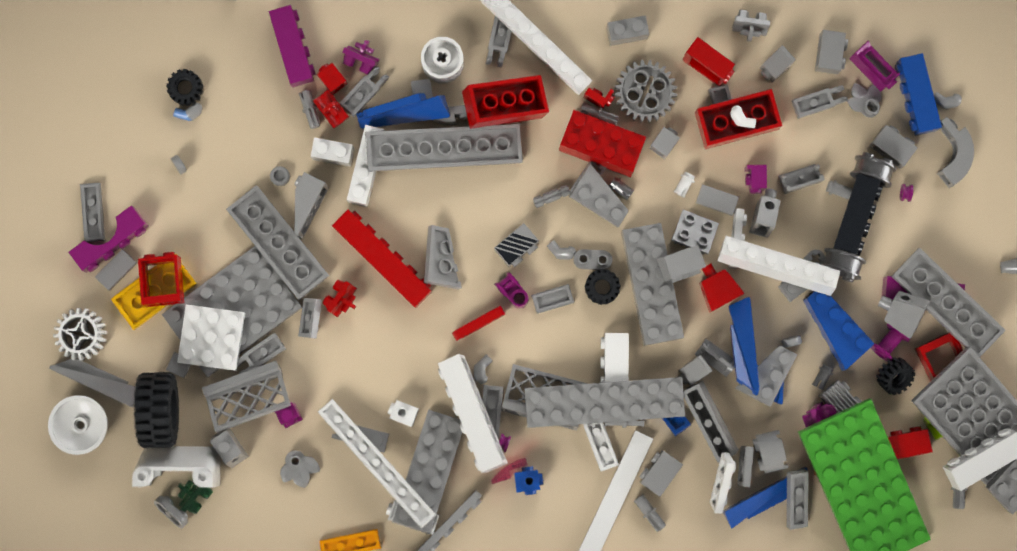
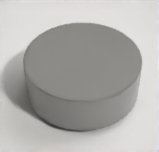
(178, 164)
(280, 176)
(791, 341)

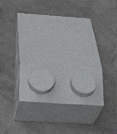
(308, 198)

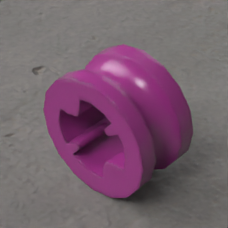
(906, 192)
(504, 442)

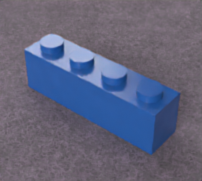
(918, 94)

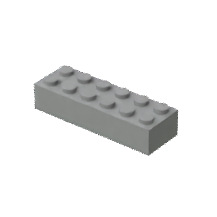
(653, 296)

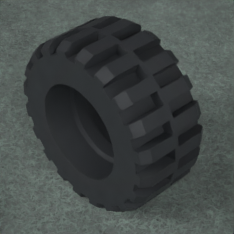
(156, 410)

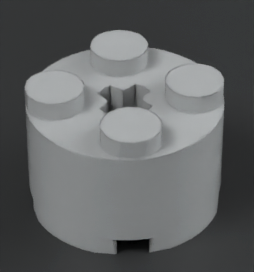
(771, 452)

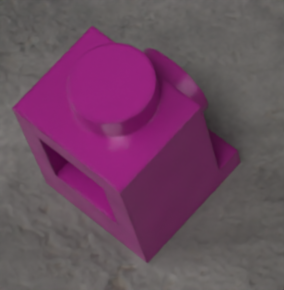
(756, 178)
(289, 415)

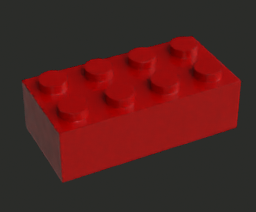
(505, 101)
(720, 129)
(602, 143)

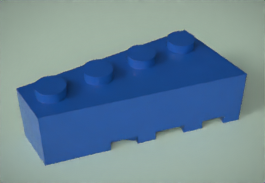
(841, 333)

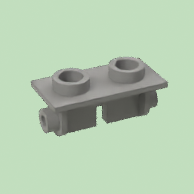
(716, 357)

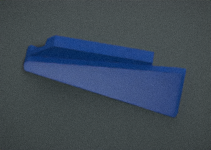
(405, 110)
(744, 344)
(757, 502)

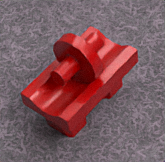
(331, 109)
(342, 300)

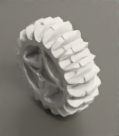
(82, 326)

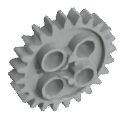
(661, 97)

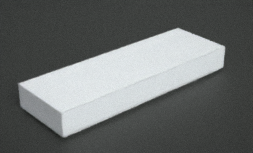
(601, 445)

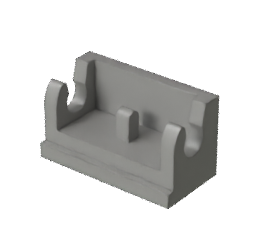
(801, 178)

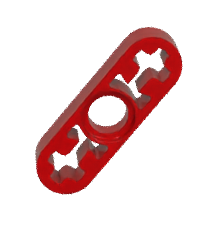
(478, 323)

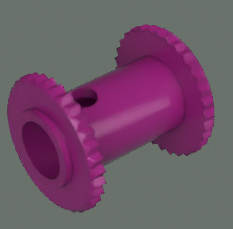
(889, 343)

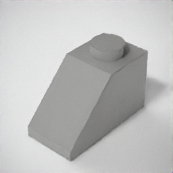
(777, 64)
(694, 370)

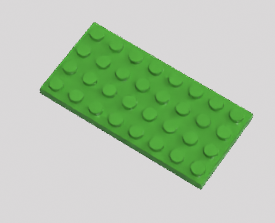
(864, 481)

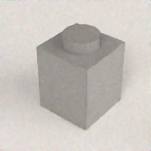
(665, 142)

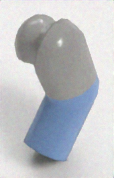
(189, 114)

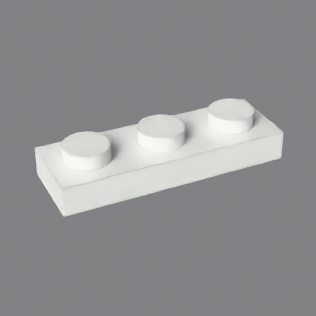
(738, 222)
(722, 482)

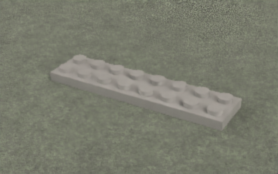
(443, 147)
(604, 402)

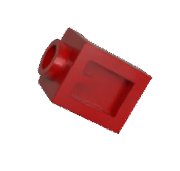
(596, 98)

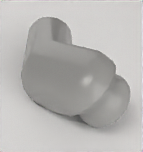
(948, 102)
(561, 253)
(479, 369)

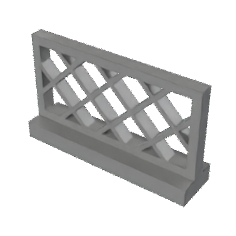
(243, 383)
(519, 408)

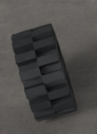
(181, 76)
(602, 298)
(890, 370)

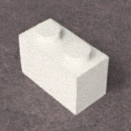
(332, 152)

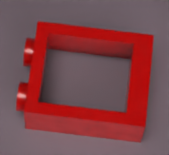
(709, 62)
(160, 300)
(933, 344)

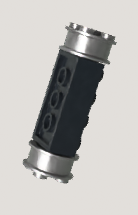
(870, 177)

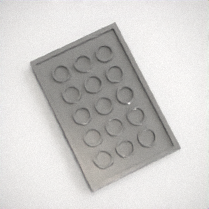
(246, 287)
(967, 404)

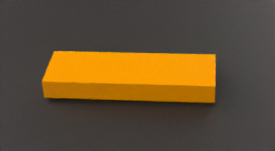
(360, 541)

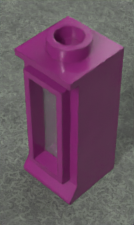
(874, 67)

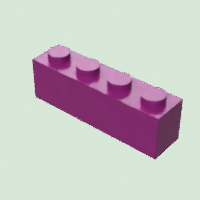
(291, 46)

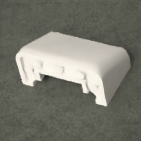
(201, 460)

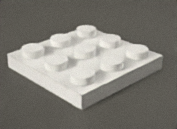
(211, 337)

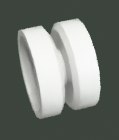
(445, 49)

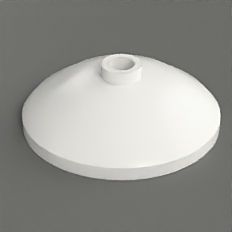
(64, 425)

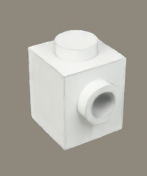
(403, 413)

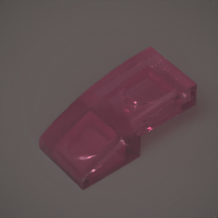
(504, 474)

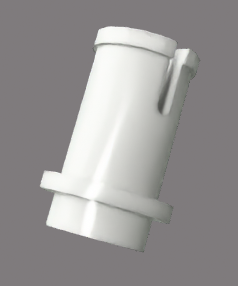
(684, 184)

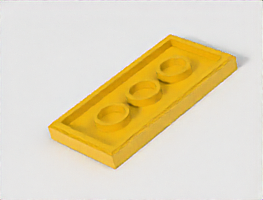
(160, 283)

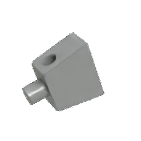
(765, 214)
(904, 312)
(228, 448)

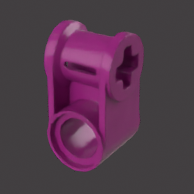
(511, 290)

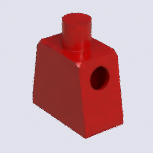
(718, 288)

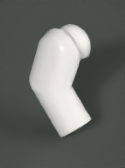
(740, 119)

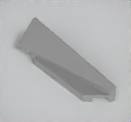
(97, 380)

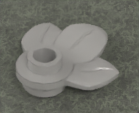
(862, 98)
(299, 471)

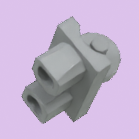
(751, 26)

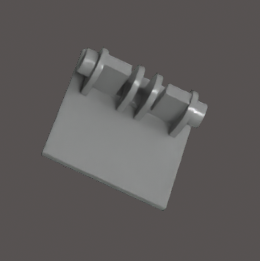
(694, 231)

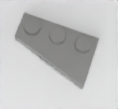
(598, 197)
(439, 259)
(771, 375)

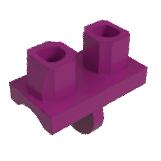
(352, 54)
(818, 413)

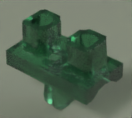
(189, 502)

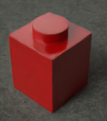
(331, 78)

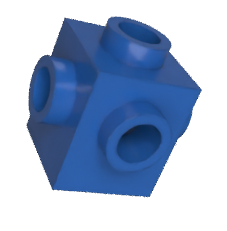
(520, 478)

